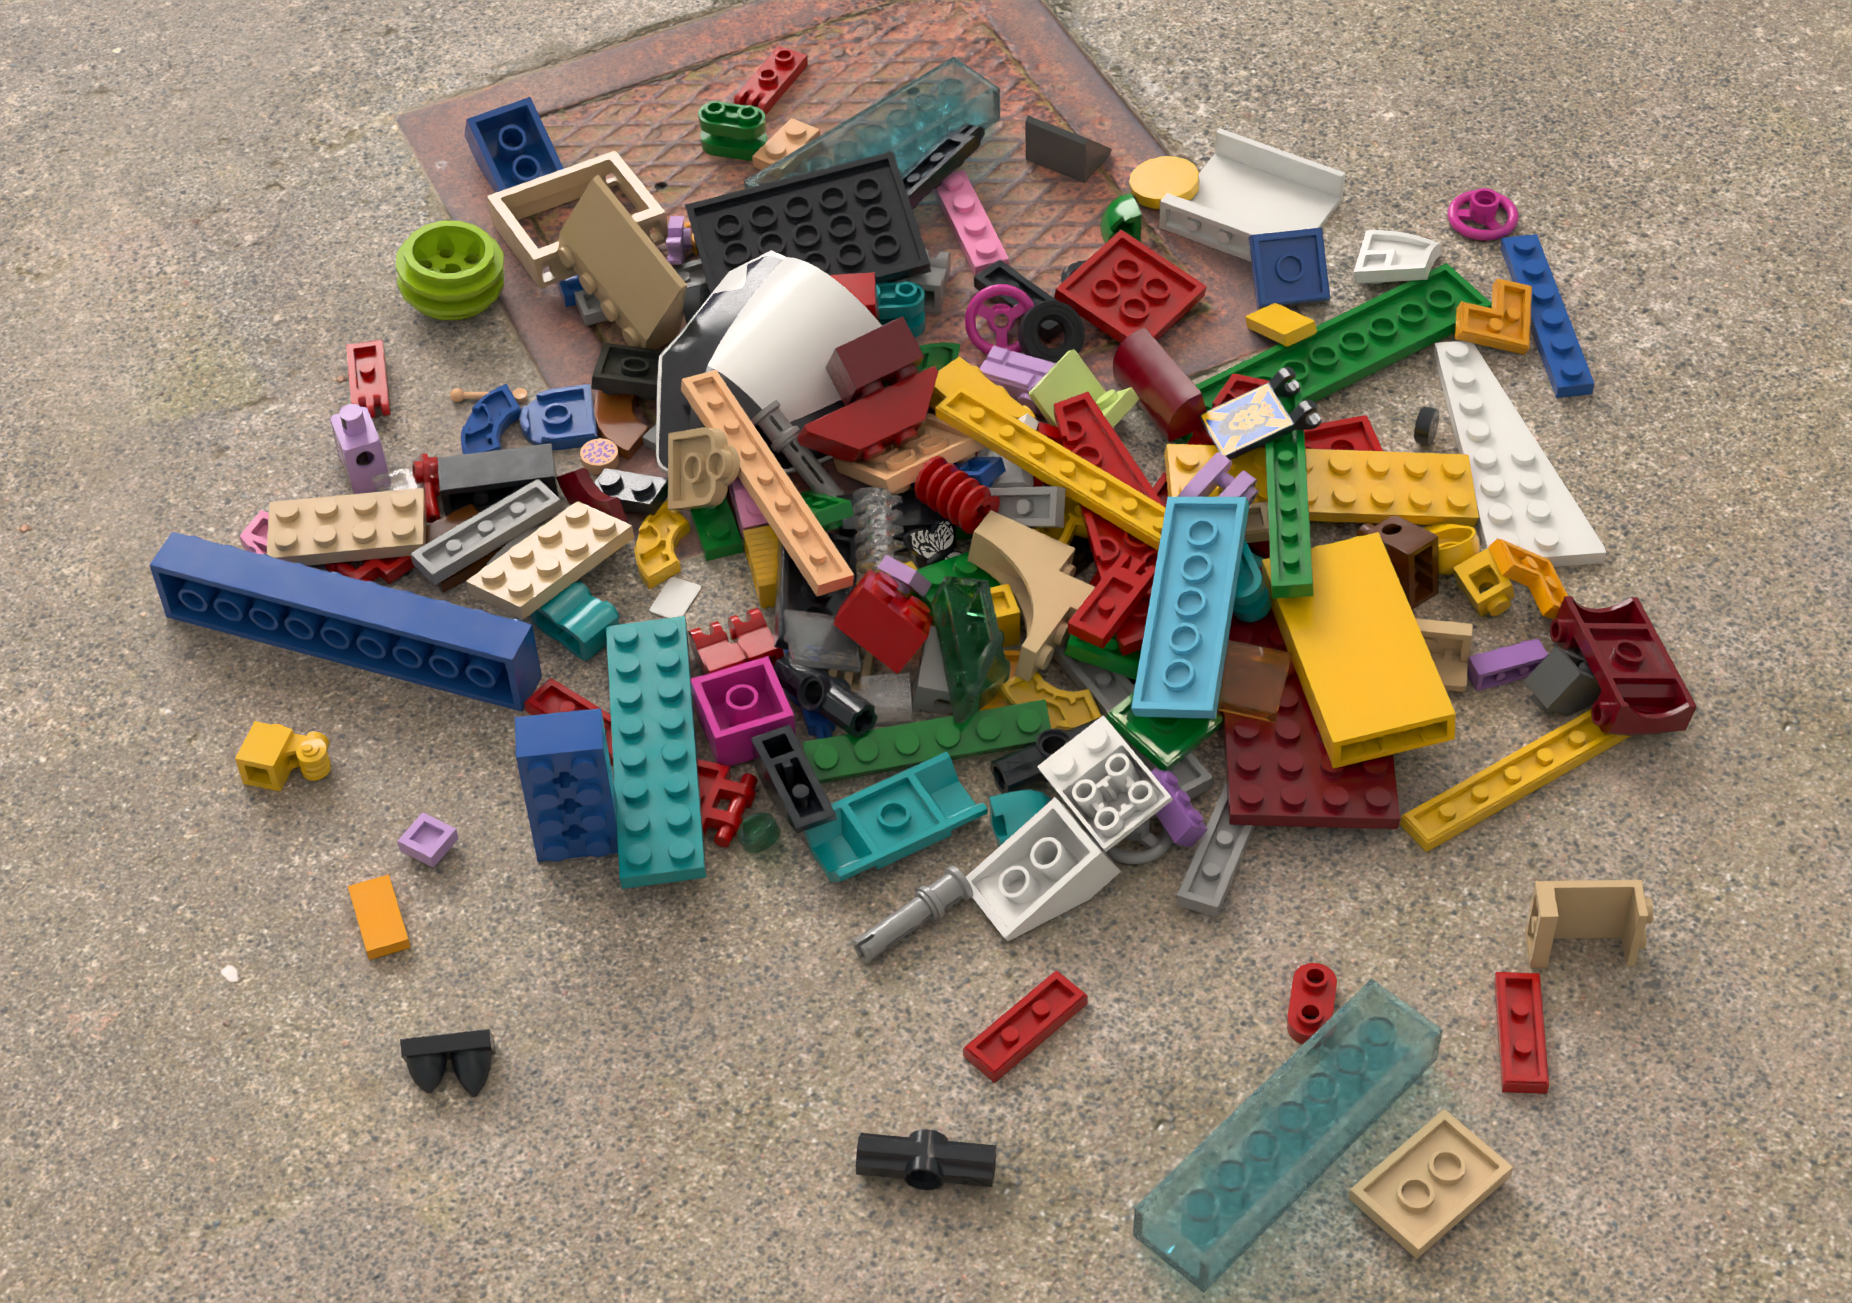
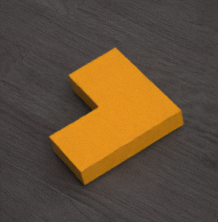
(1501, 326)
(1530, 571)

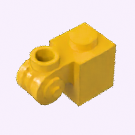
(273, 752)

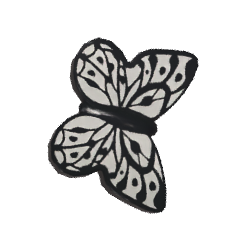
(932, 543)

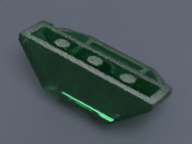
(969, 644)

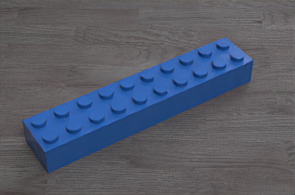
(347, 620)

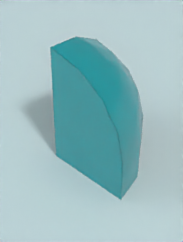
(1013, 810)

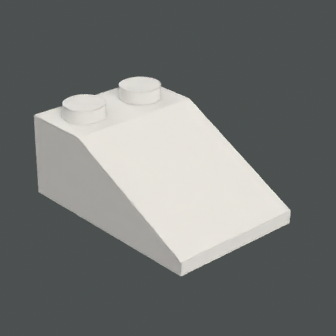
(1040, 872)

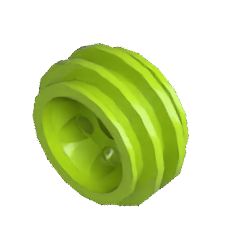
(450, 270)

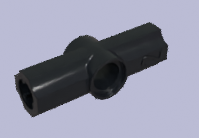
(827, 695)
(1020, 767)
(926, 1159)

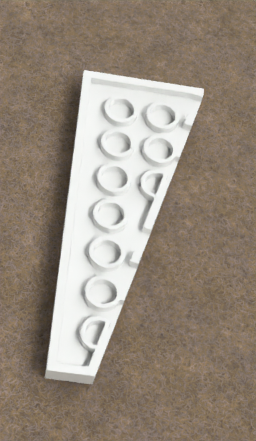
(1512, 478)

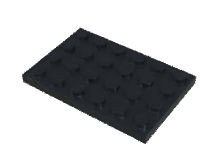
(832, 218)

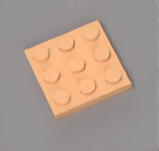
(901, 464)

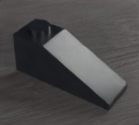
(790, 779)

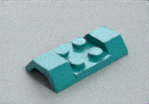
(893, 819)

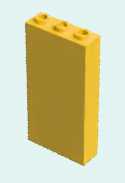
(1362, 655)

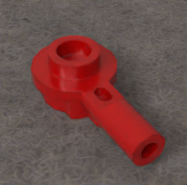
(426, 474)

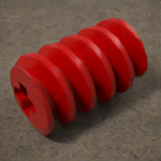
(954, 494)

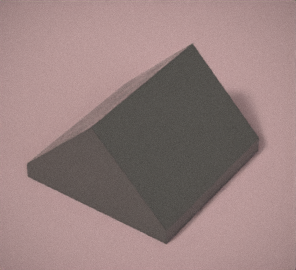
(1063, 150)

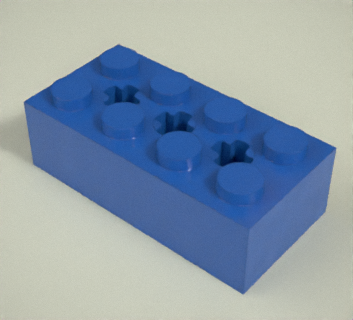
(567, 784)

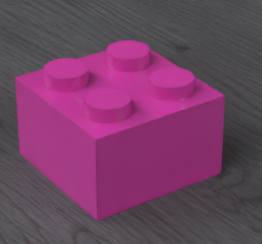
(739, 706)

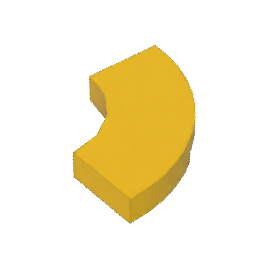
(657, 545)
(1064, 707)

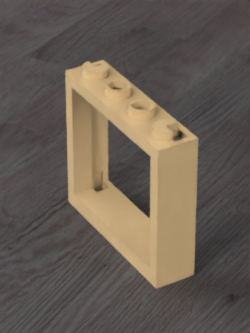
(561, 188)

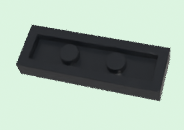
(1003, 274)

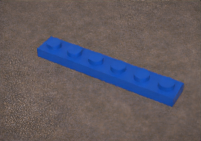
(1549, 318)

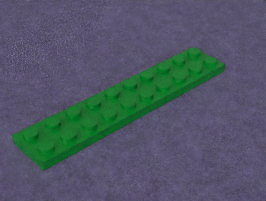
(1361, 338)

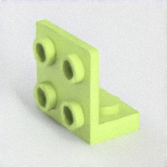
(1073, 377)

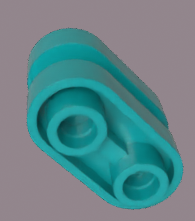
(903, 300)
(1252, 596)

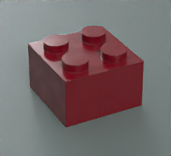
(874, 361)

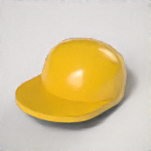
(1455, 545)

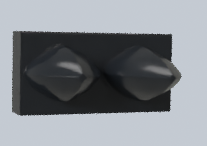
(469, 1054)

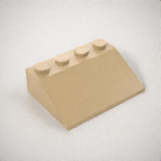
(622, 268)

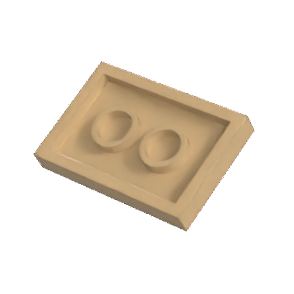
(1430, 1183)

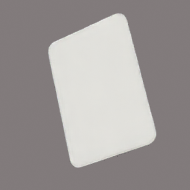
(675, 598)

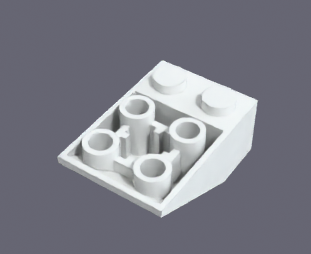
(1104, 783)

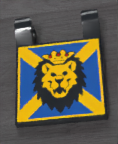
(1258, 417)

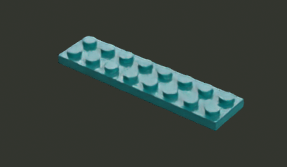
(654, 753)

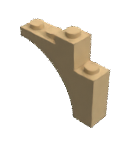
(1040, 580)

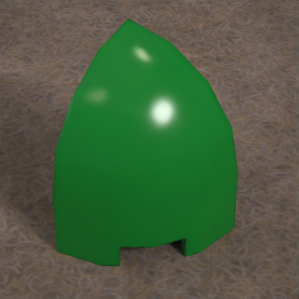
(1121, 215)

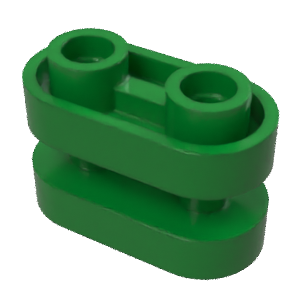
(732, 130)

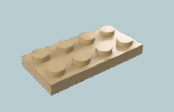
(347, 527)
(550, 560)

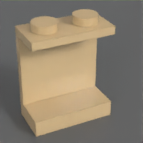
(1587, 911)

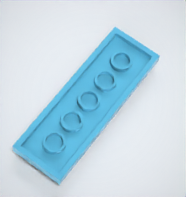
(1191, 607)

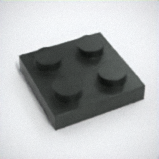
(627, 371)

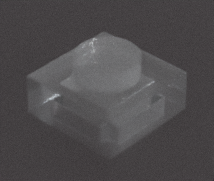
(395, 480)

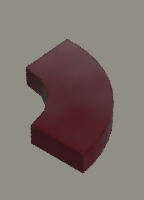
(580, 487)

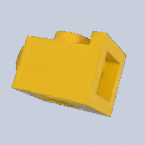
(1482, 573)

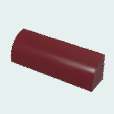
(1161, 385)

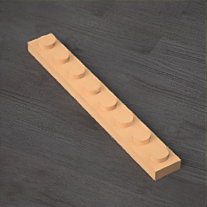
(770, 485)

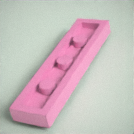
(969, 222)

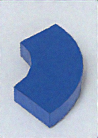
(489, 421)

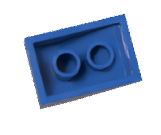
(511, 145)

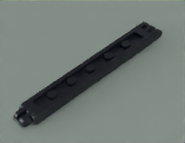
(941, 161)

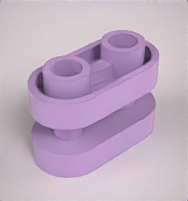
(1216, 474)

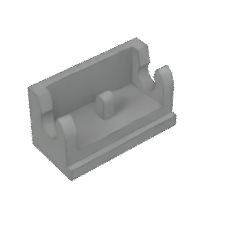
(931, 679)

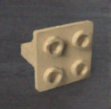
(1449, 648)

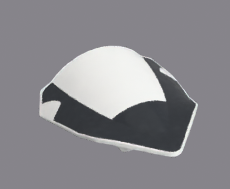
(770, 340)

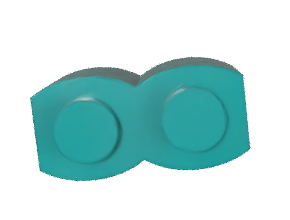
(577, 620)

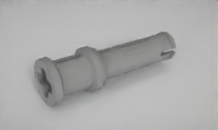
(781, 443)
(928, 904)

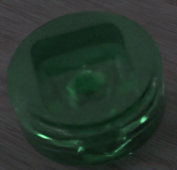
(758, 832)

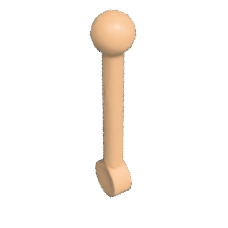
(458, 395)

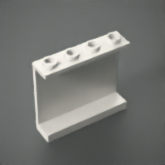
(1252, 192)

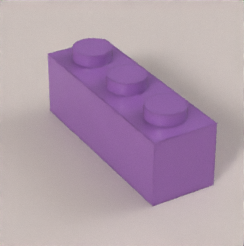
(1505, 664)
(1179, 817)

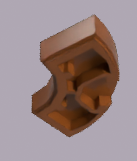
(618, 423)

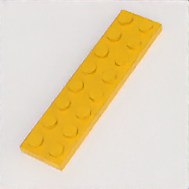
(1354, 483)

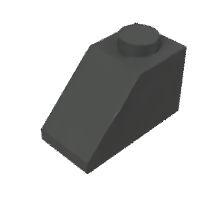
(1563, 683)

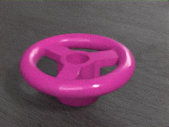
(1482, 210)
(976, 307)

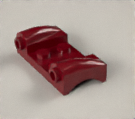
(1635, 673)

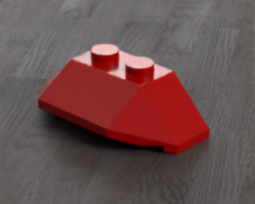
(873, 421)

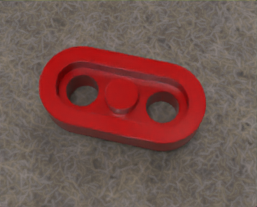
(1310, 1000)

